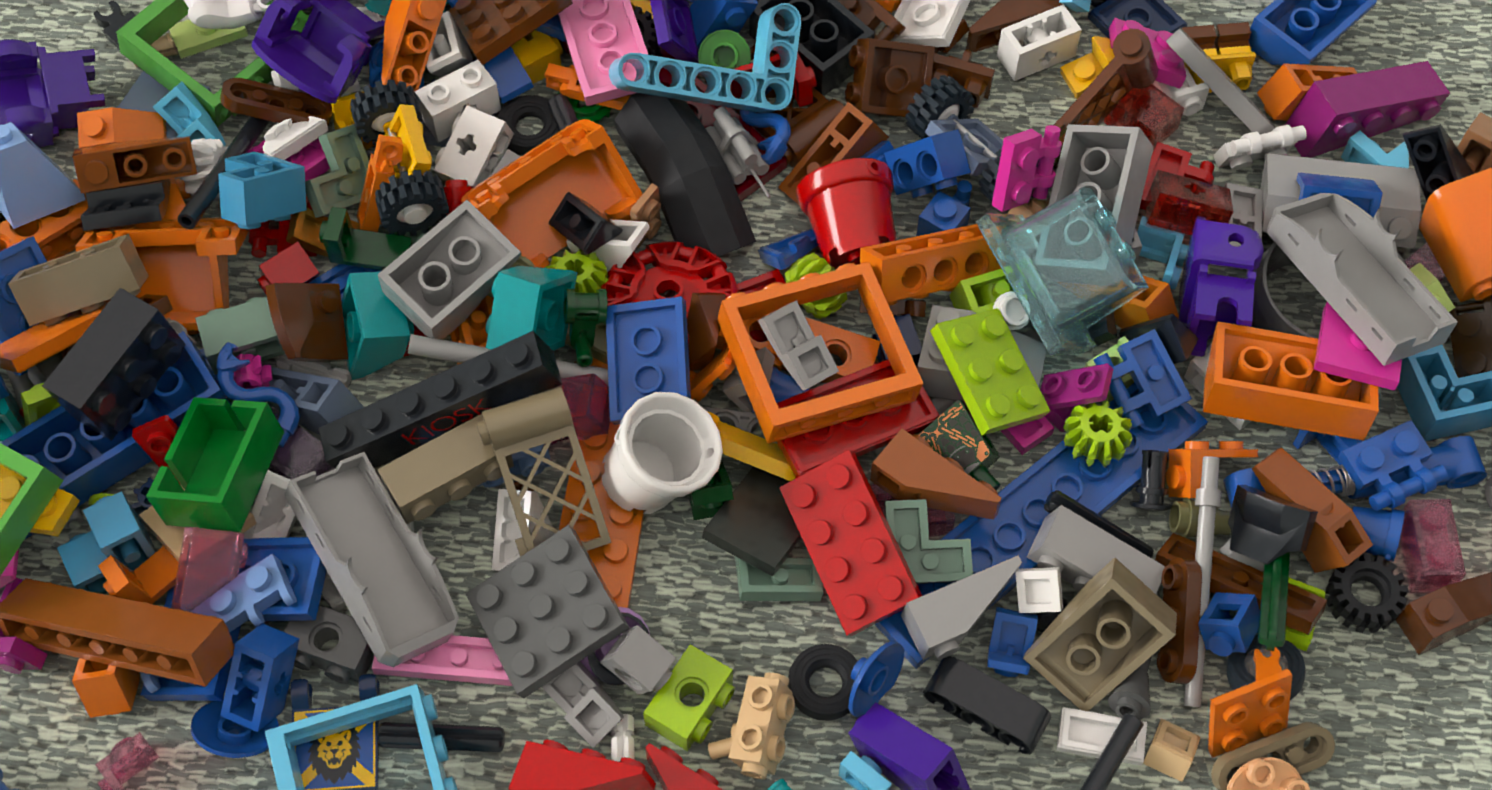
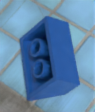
(1302, 28)

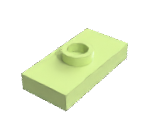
(192, 39)

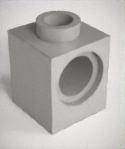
(639, 661)

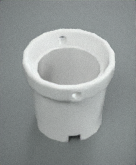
(661, 452)

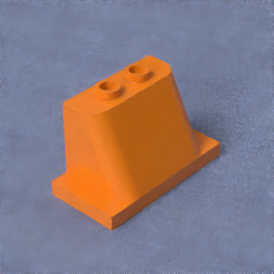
(181, 262)

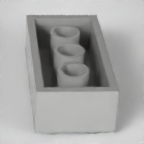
(1112, 164)

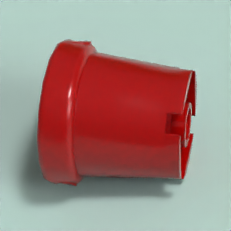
(848, 207)

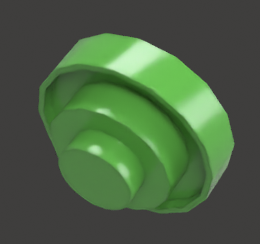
(724, 50)

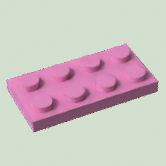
(597, 36)

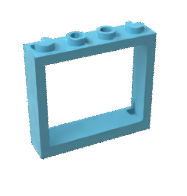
(284, 738)

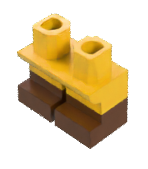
(1228, 48)

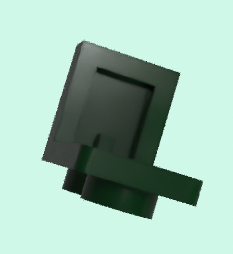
(357, 246)

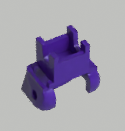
(327, 51)
(46, 97)
(1214, 297)

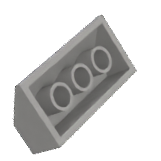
(1399, 185)

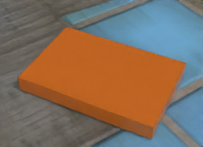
(44, 341)

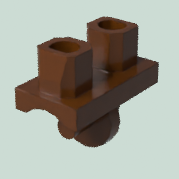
(969, 74)

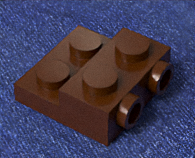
(888, 75)

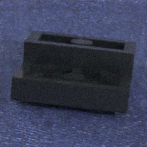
(126, 205)

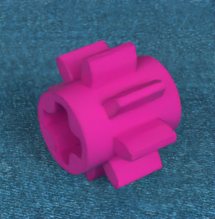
(253, 374)

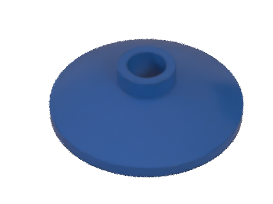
(875, 677)
(225, 736)

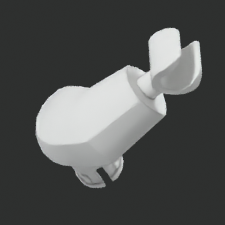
(225, 13)

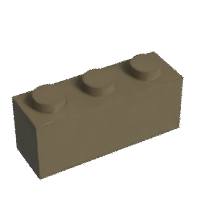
(78, 281)
(440, 471)

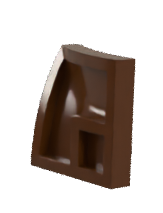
(308, 321)

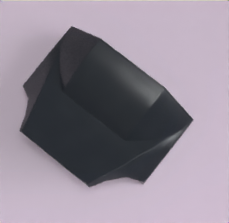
(1268, 525)

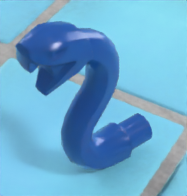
(774, 145)
(228, 364)

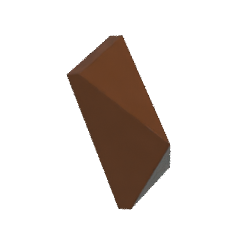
(703, 328)

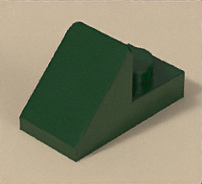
(712, 496)

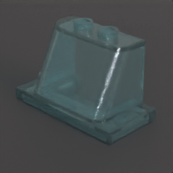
(1065, 267)

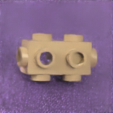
(758, 735)

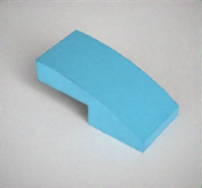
(187, 115)

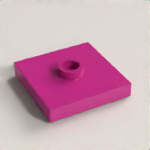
(1345, 355)

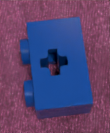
(259, 677)

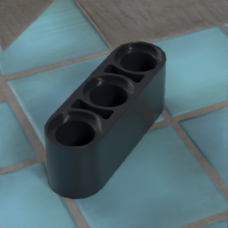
(989, 703)

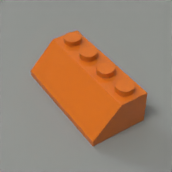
(1273, 381)

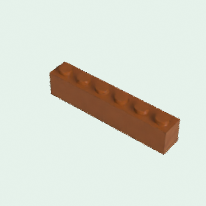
(117, 631)

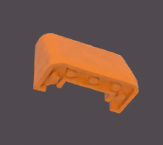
(530, 189)
(1460, 233)

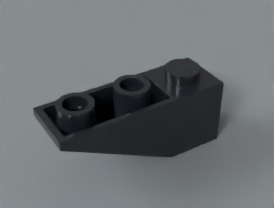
(1435, 158)

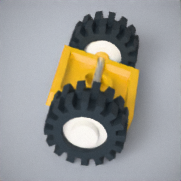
(414, 195)

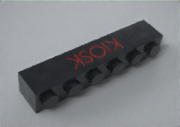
(442, 402)

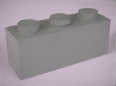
(1085, 549)

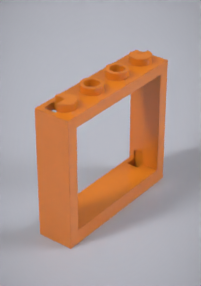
(835, 407)

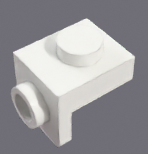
(1189, 96)

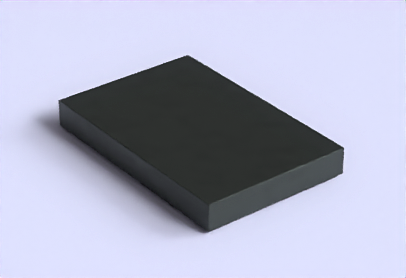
(755, 523)

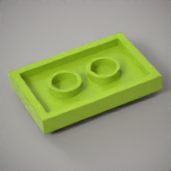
(990, 371)

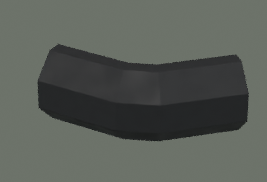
(688, 170)

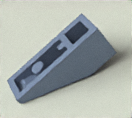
(317, 397)

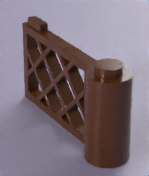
(1130, 68)
(805, 123)

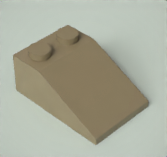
(1102, 636)

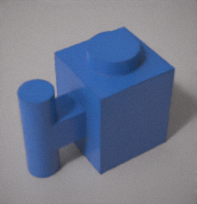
(946, 211)

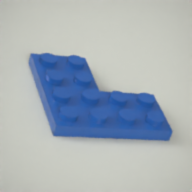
(307, 580)

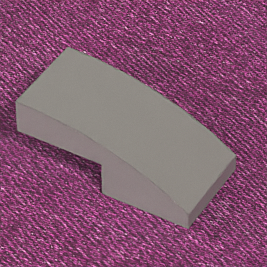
(797, 347)
(585, 702)

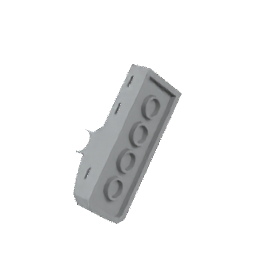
(1361, 275)
(374, 560)

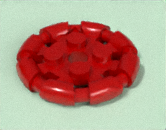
(668, 274)

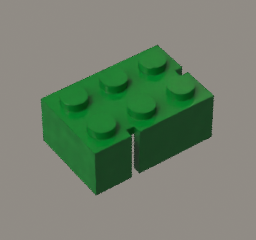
(216, 464)

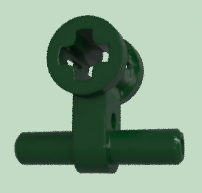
(583, 313)

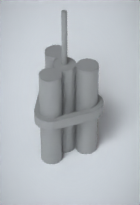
(737, 148)

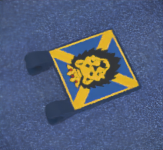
(342, 759)

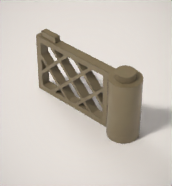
(527, 425)

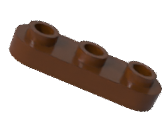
(272, 102)
(1181, 592)

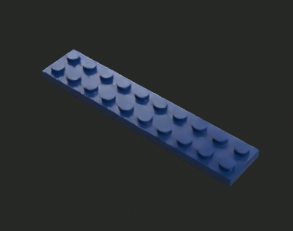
(1024, 500)

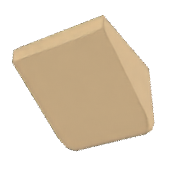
(1172, 750)

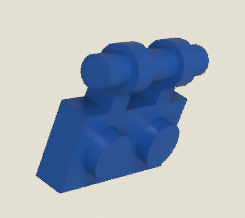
(1153, 374)
(1387, 455)

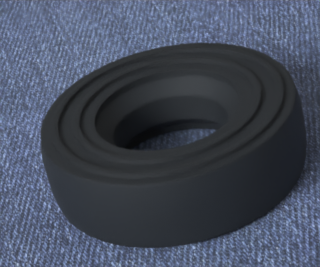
(523, 107)
(805, 665)

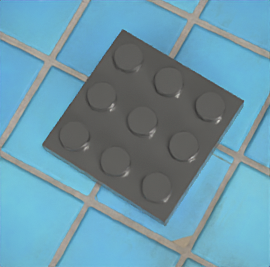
(546, 611)

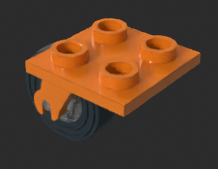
(1260, 696)

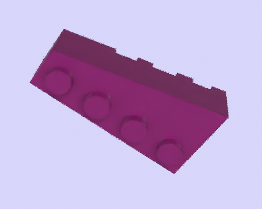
(1366, 103)

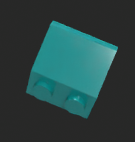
(527, 302)
(373, 326)

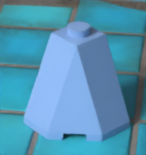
(30, 180)

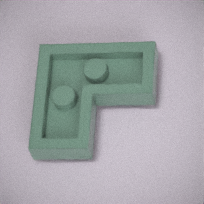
(347, 176)
(927, 559)
(793, 581)

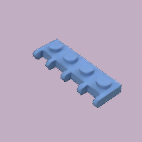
(243, 600)

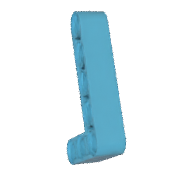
(720, 78)

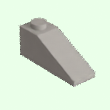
(947, 615)

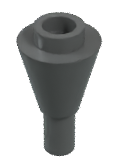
(1133, 694)

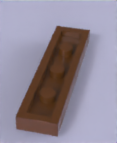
(1236, 577)

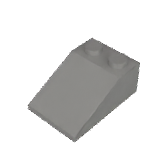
(448, 271)
(934, 371)

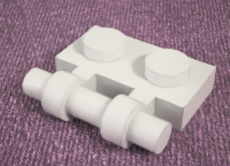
(1254, 146)

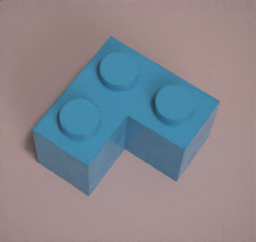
(260, 189)
(1440, 400)
(115, 533)

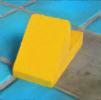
(1084, 70)

